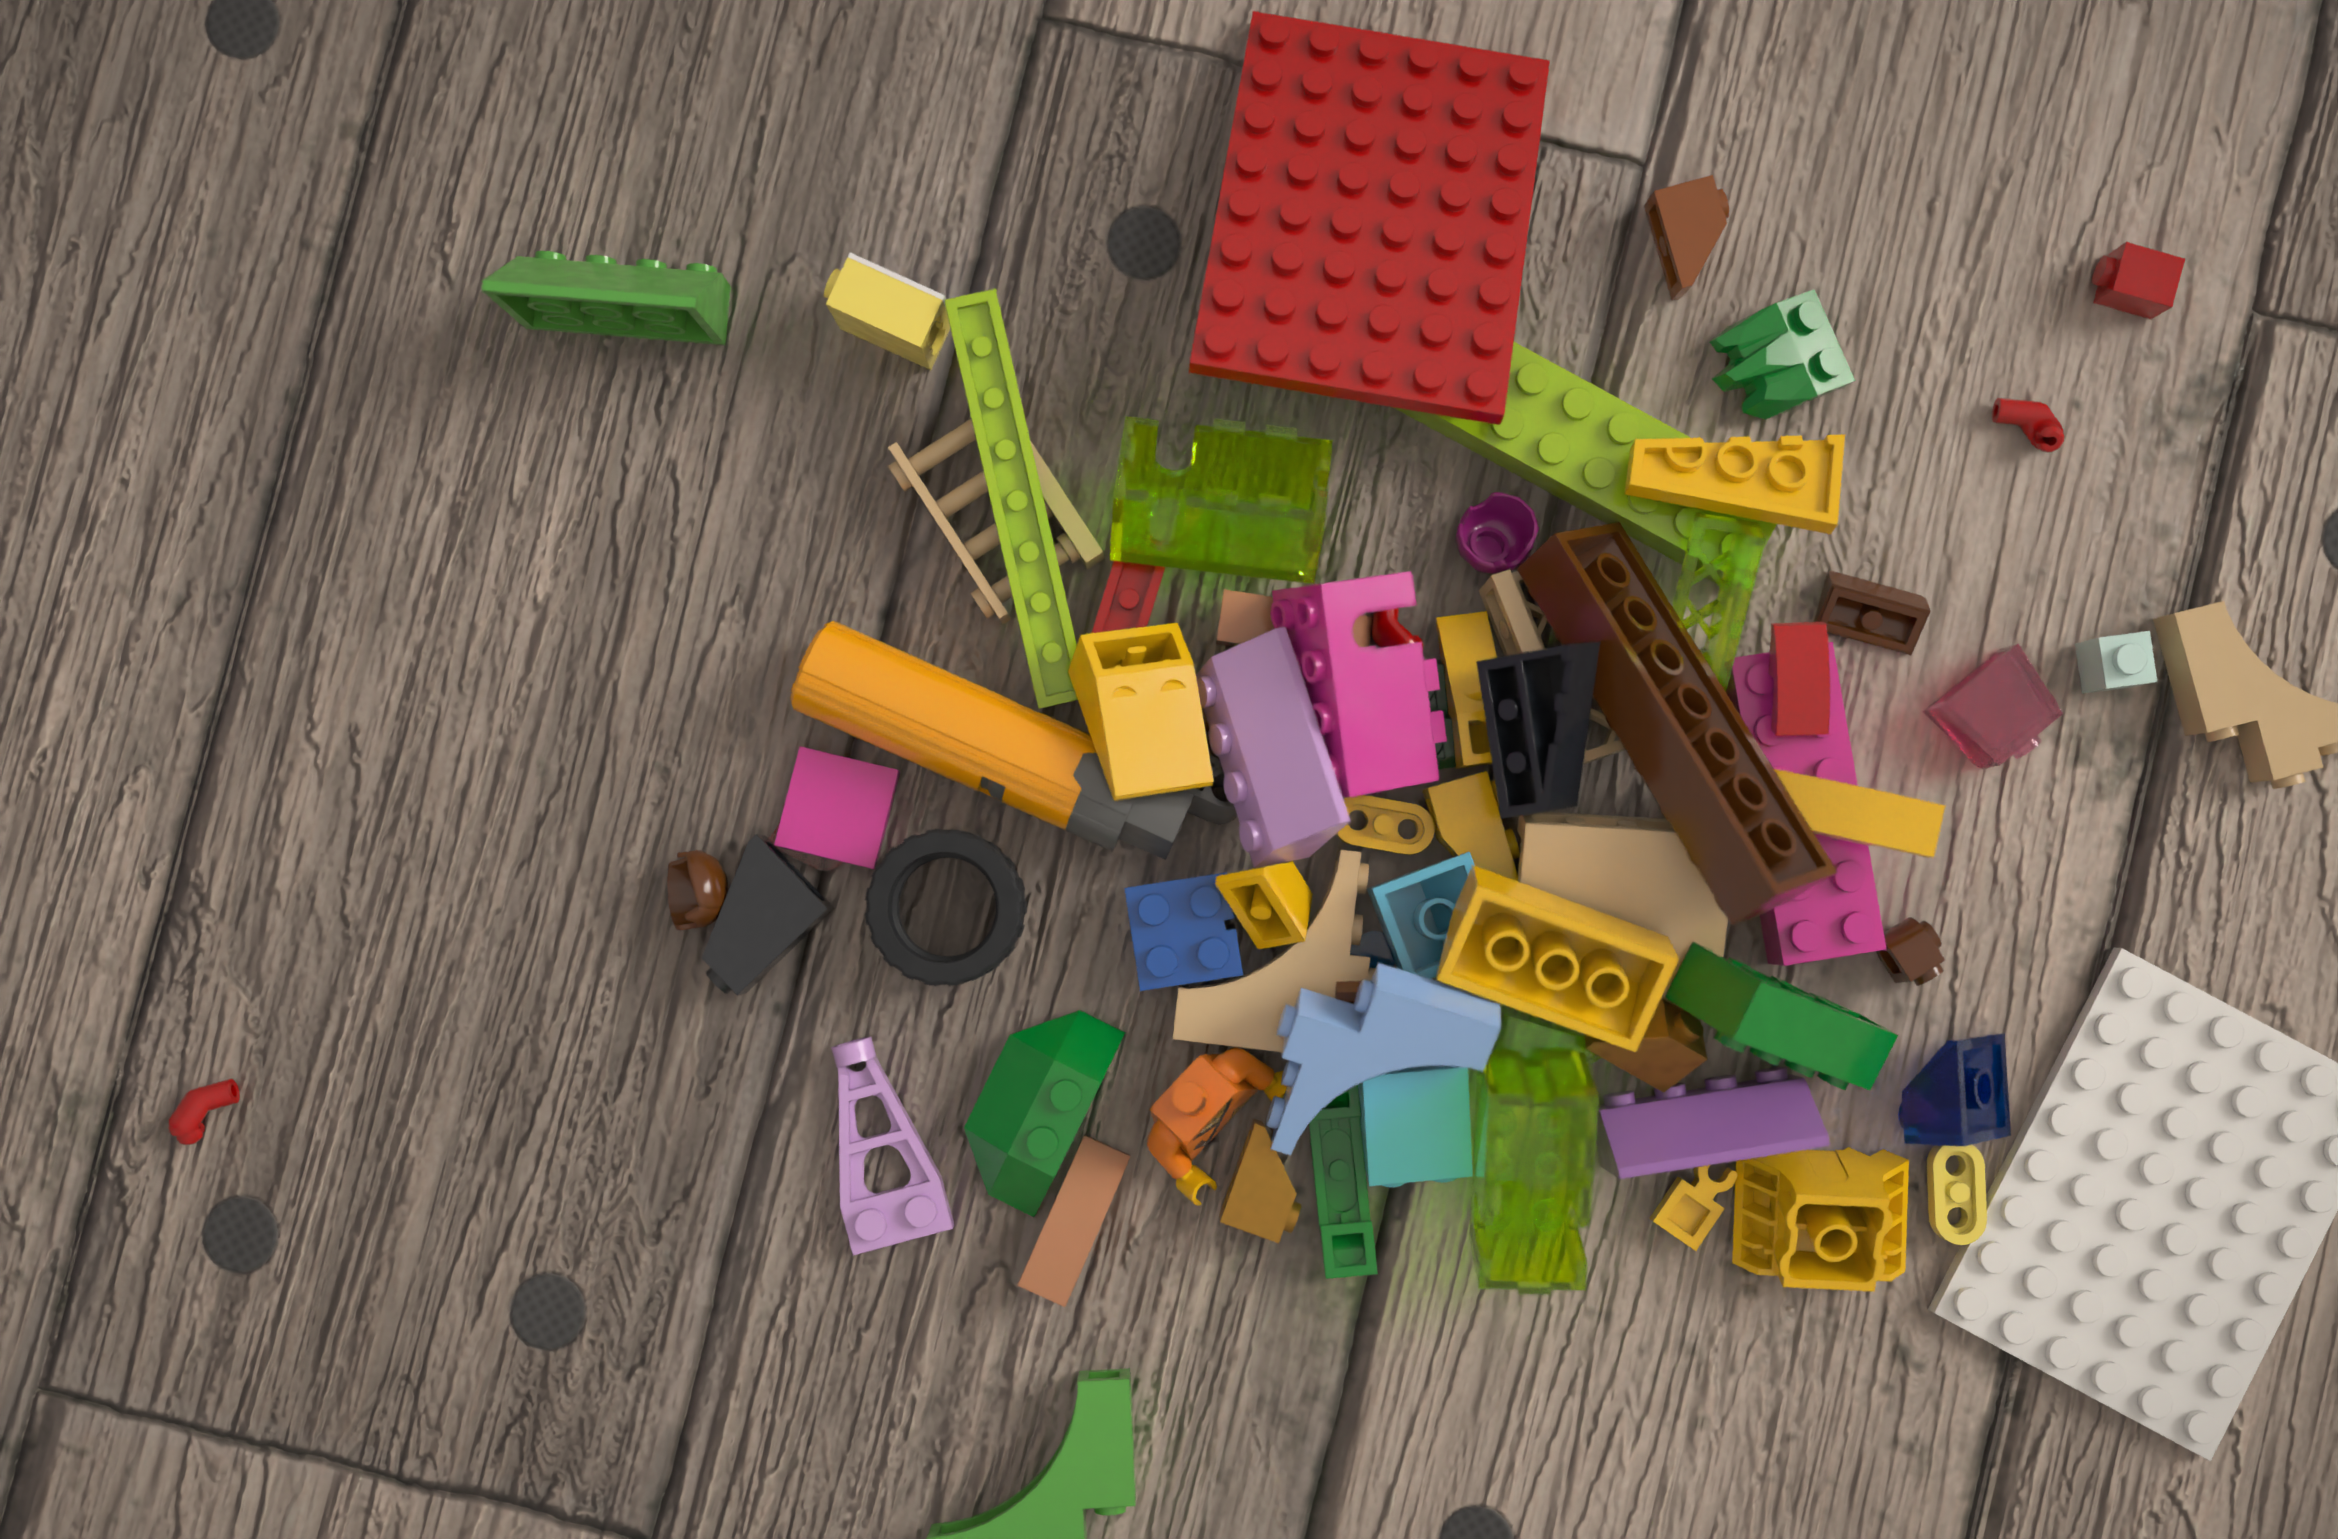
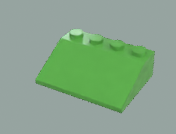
(613, 297)

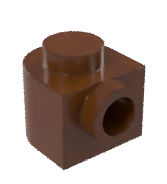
(1912, 952)

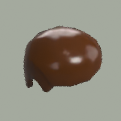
(695, 889)

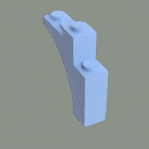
(1391, 1026)

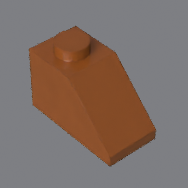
(1685, 229)

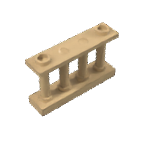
(1072, 545)

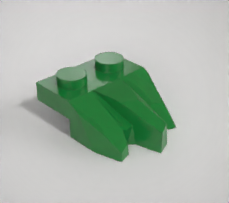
(1782, 356)

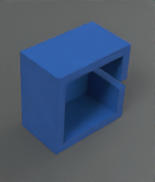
(1182, 933)

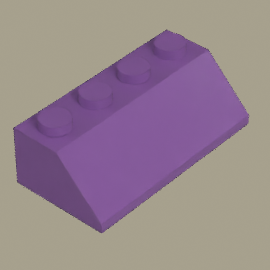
(1707, 1124)

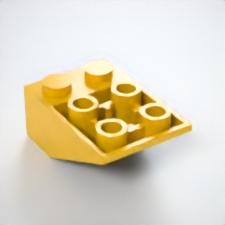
(1142, 709)

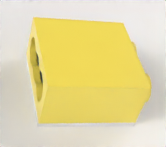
(888, 310)

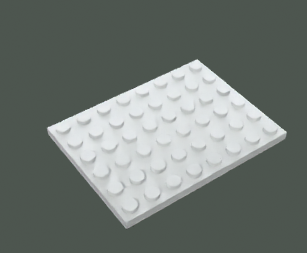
(2156, 1205)

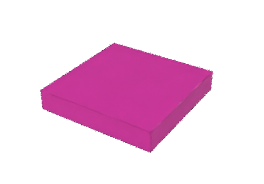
(837, 808)

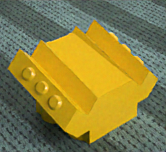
(1822, 1218)

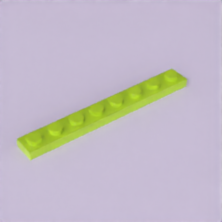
(1014, 493)

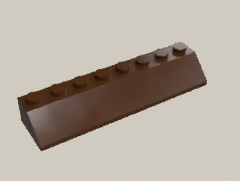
(1677, 722)

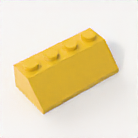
(1555, 959)

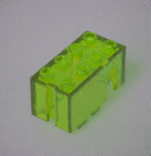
(1238, 509)
(1532, 1171)

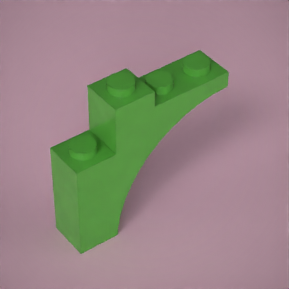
(1086, 1472)

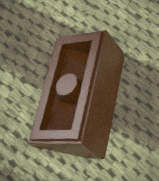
(1872, 612)

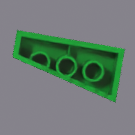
(1780, 1020)

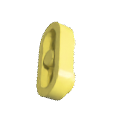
(1958, 1189)

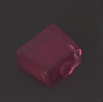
(1996, 709)

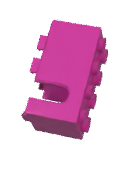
(1364, 698)

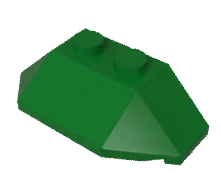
(1038, 1104)

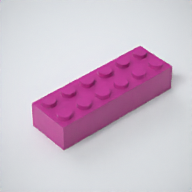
(1843, 911)

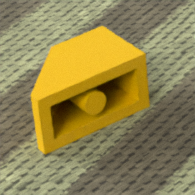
(1269, 903)

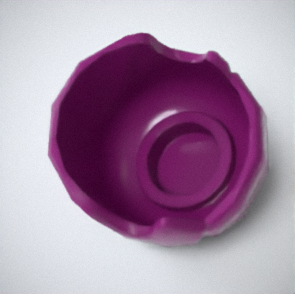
(1497, 533)

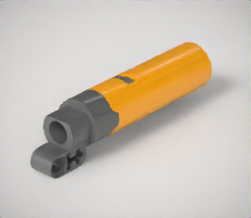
(985, 742)

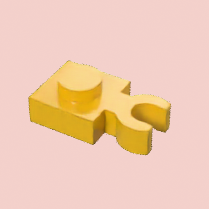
(1689, 1208)

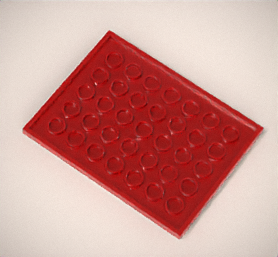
(1373, 219)

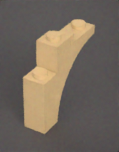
(2232, 693)
(1249, 1007)

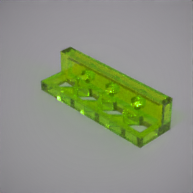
(1734, 588)

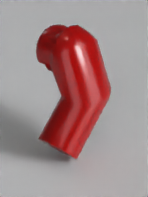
(2034, 420)
(1389, 632)
(188, 1116)

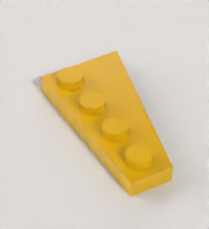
(1763, 481)

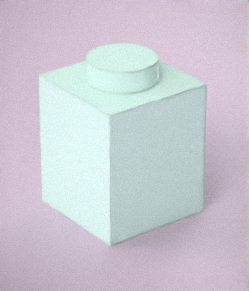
(2116, 662)

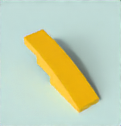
(1866, 814)

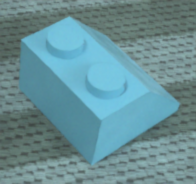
(1418, 912)

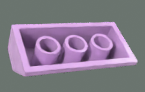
(1270, 750)

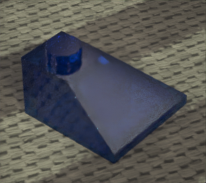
(1959, 1095)

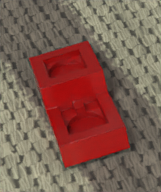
(1801, 678)

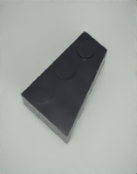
(1538, 725)

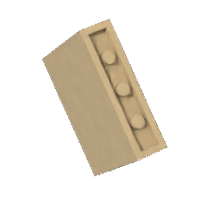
(1625, 870)

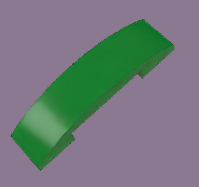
(1342, 1188)

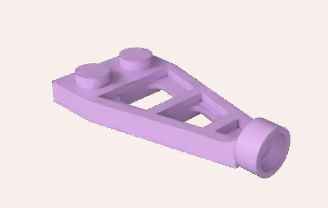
(897, 1213)

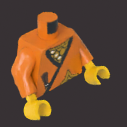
(1199, 1108)

